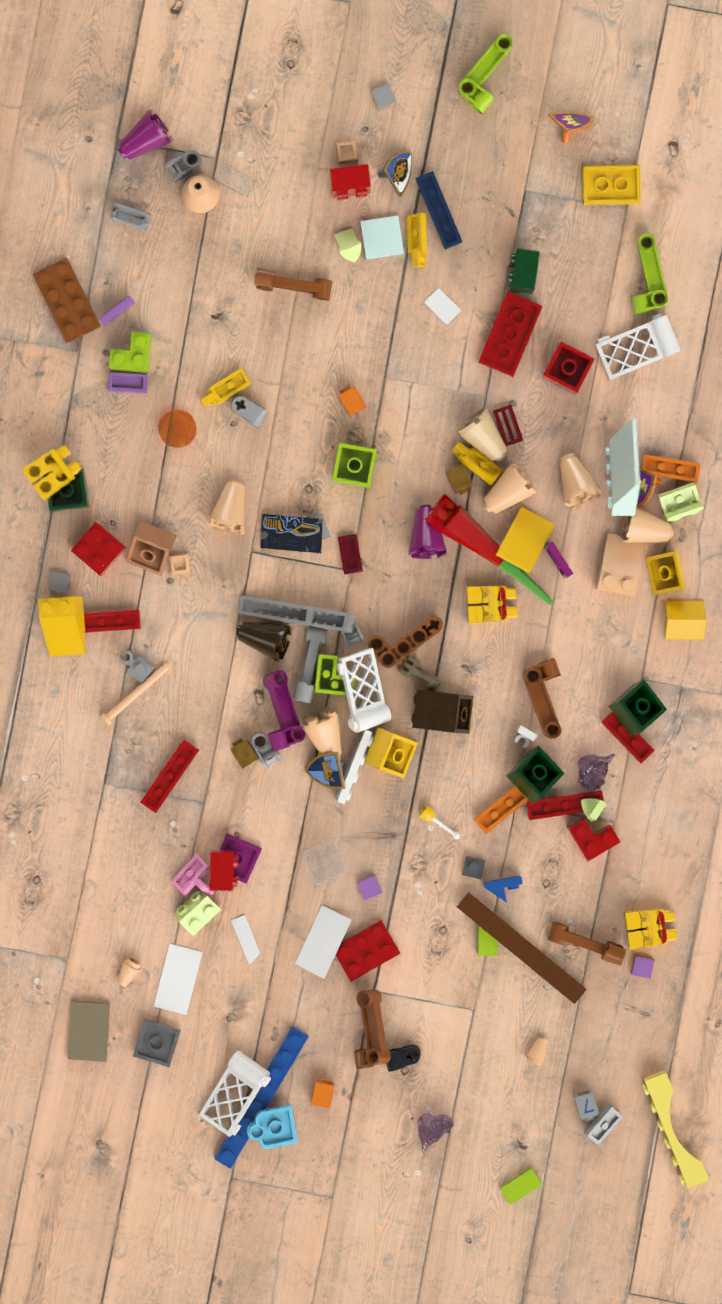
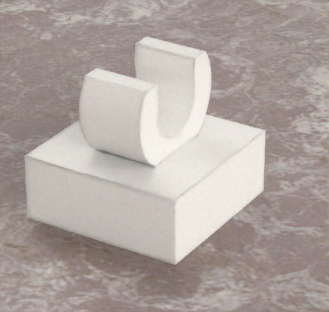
(526, 734)

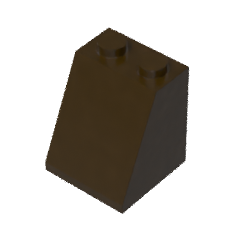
(442, 711)

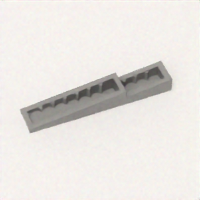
(296, 614)

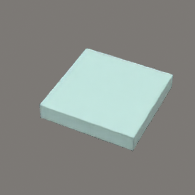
(382, 237)

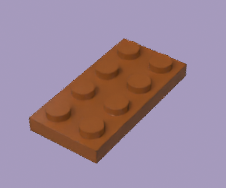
(66, 300)

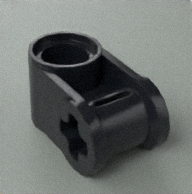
(400, 1059)

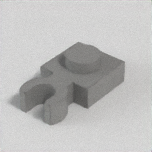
(139, 668)

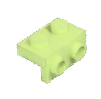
(680, 502)
(196, 912)

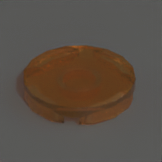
(177, 428)

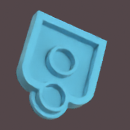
(273, 1127)

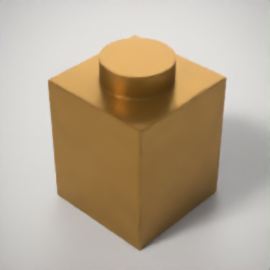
(459, 479)
(244, 752)

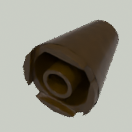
(265, 638)

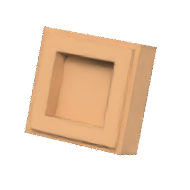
(346, 151)
(180, 564)

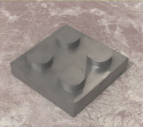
(156, 1043)

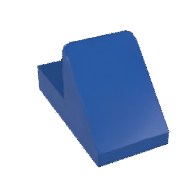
(497, 886)

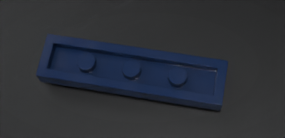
(438, 210)

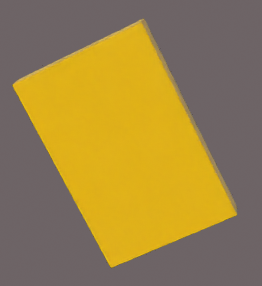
(611, 184)
(525, 539)

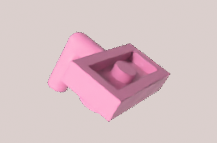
(192, 875)

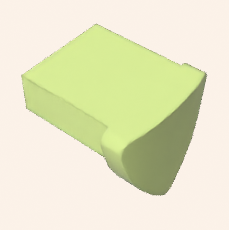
(348, 245)
(592, 807)

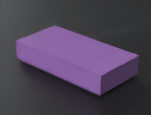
(117, 311)
(127, 382)

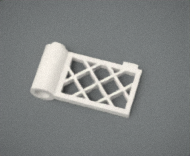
(661, 335)
(373, 713)
(248, 1072)

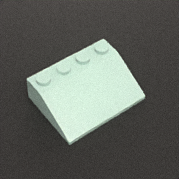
(623, 471)

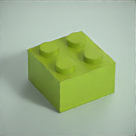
(354, 465)

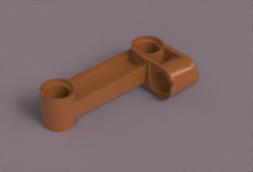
(266, 279)
(539, 695)
(610, 951)
(376, 1050)

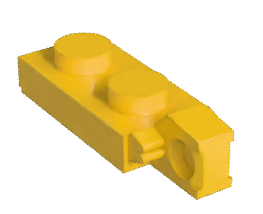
(417, 239)
(226, 388)
(477, 462)

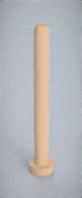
(134, 694)

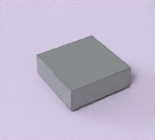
(383, 96)
(59, 582)

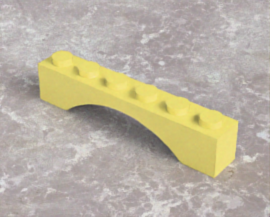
(661, 1092)

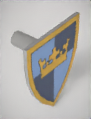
(327, 770)

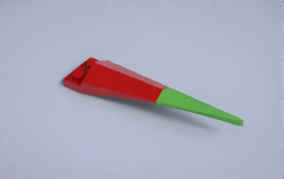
(463, 528)

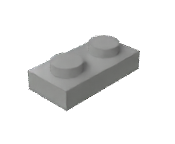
(603, 1124)

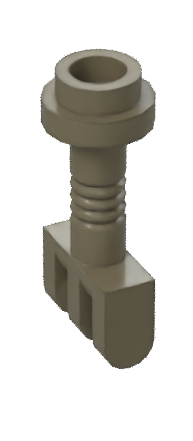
(412, 669)

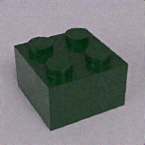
(524, 271)
(72, 495)
(637, 707)
(535, 774)

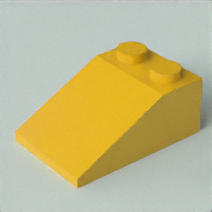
(63, 625)

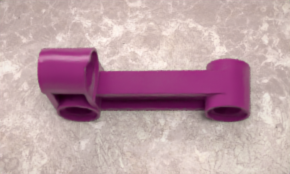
(290, 730)

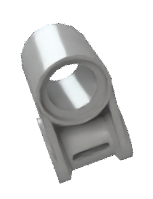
(182, 165)
(252, 413)
(355, 631)
(265, 751)

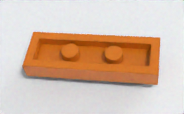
(671, 468)
(500, 809)

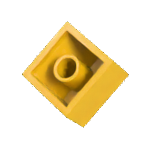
(390, 752)

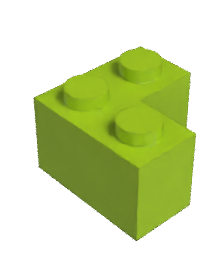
(135, 360)
(326, 677)

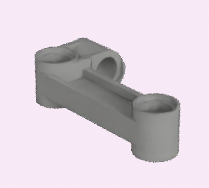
(304, 690)

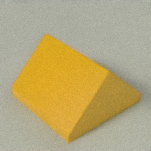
(665, 572)
(685, 619)

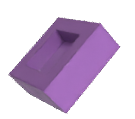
(369, 887)
(642, 967)

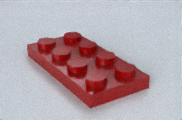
(510, 334)

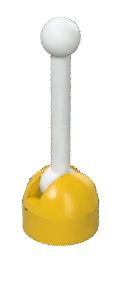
(427, 814)

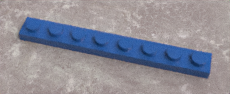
(278, 1069)

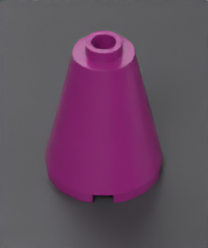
(145, 136)
(425, 539)

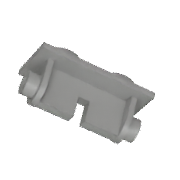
(132, 216)

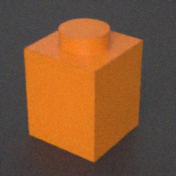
(351, 400)
(323, 1093)

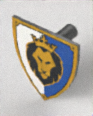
(398, 171)

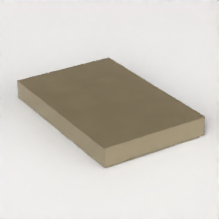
(88, 1031)

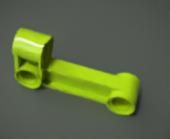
(479, 97)
(654, 279)

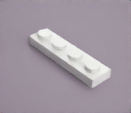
(357, 758)

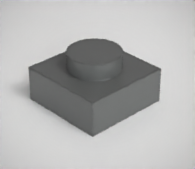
(473, 867)

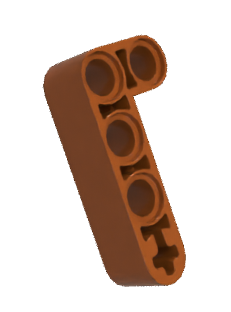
(413, 645)

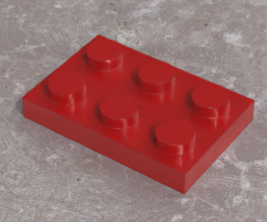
(366, 950)

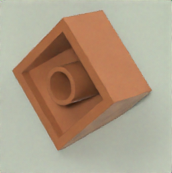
(151, 548)

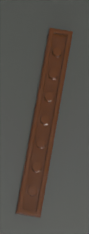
(521, 948)

